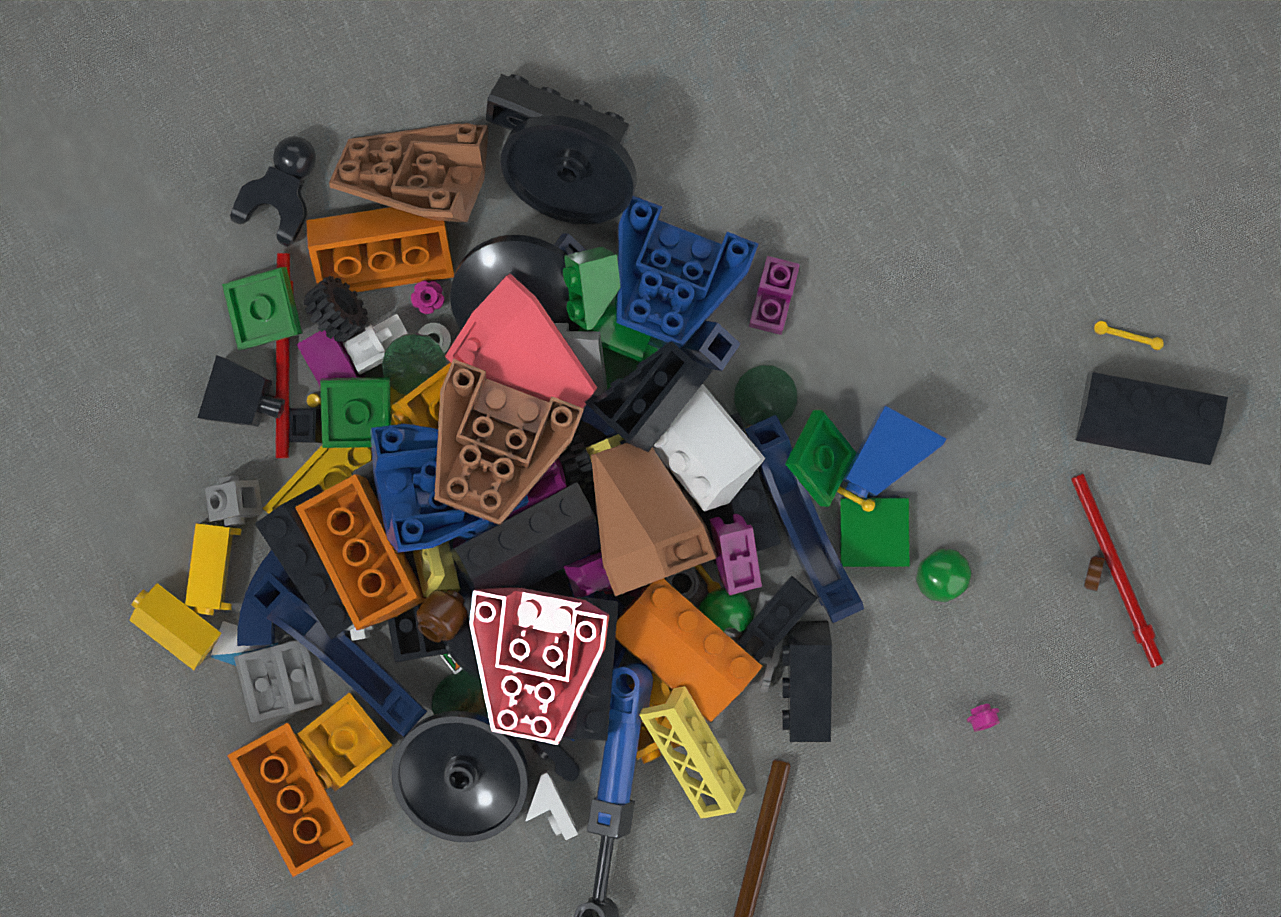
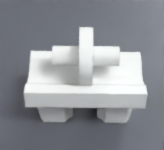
(369, 347)

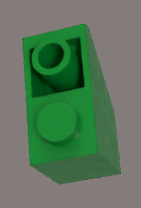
(591, 284)

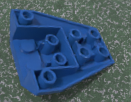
(672, 275)
(405, 487)

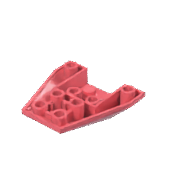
(521, 347)
(535, 658)

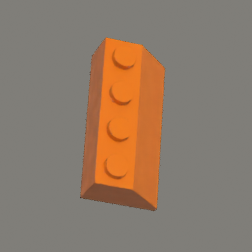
(379, 249)
(354, 548)
(685, 648)
(290, 799)

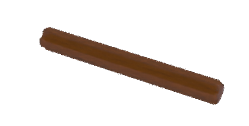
(762, 838)

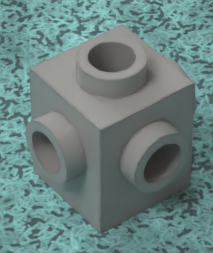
(227, 497)

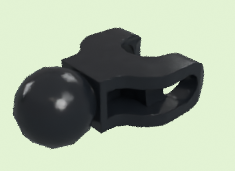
(281, 188)

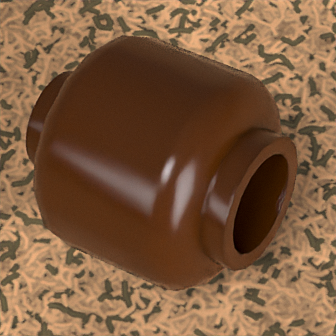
(442, 615)

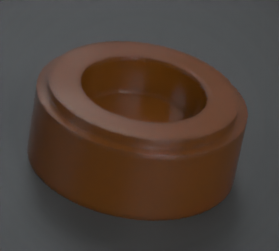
(1094, 573)

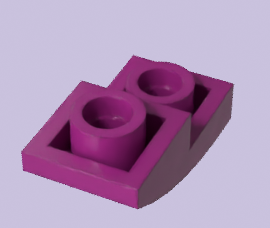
(774, 295)

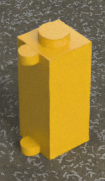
(210, 568)
(174, 625)

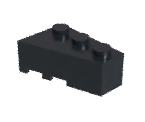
(652, 395)
(808, 682)

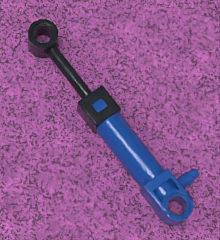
(612, 809)

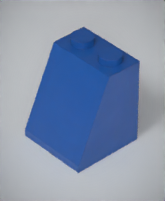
(888, 452)

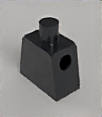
(238, 395)

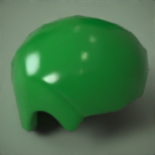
(943, 575)
(727, 609)

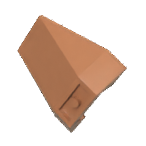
(418, 170)
(495, 442)
(644, 519)

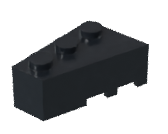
(405, 636)

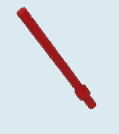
(283, 378)
(1143, 632)

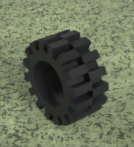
(335, 309)
(578, 464)

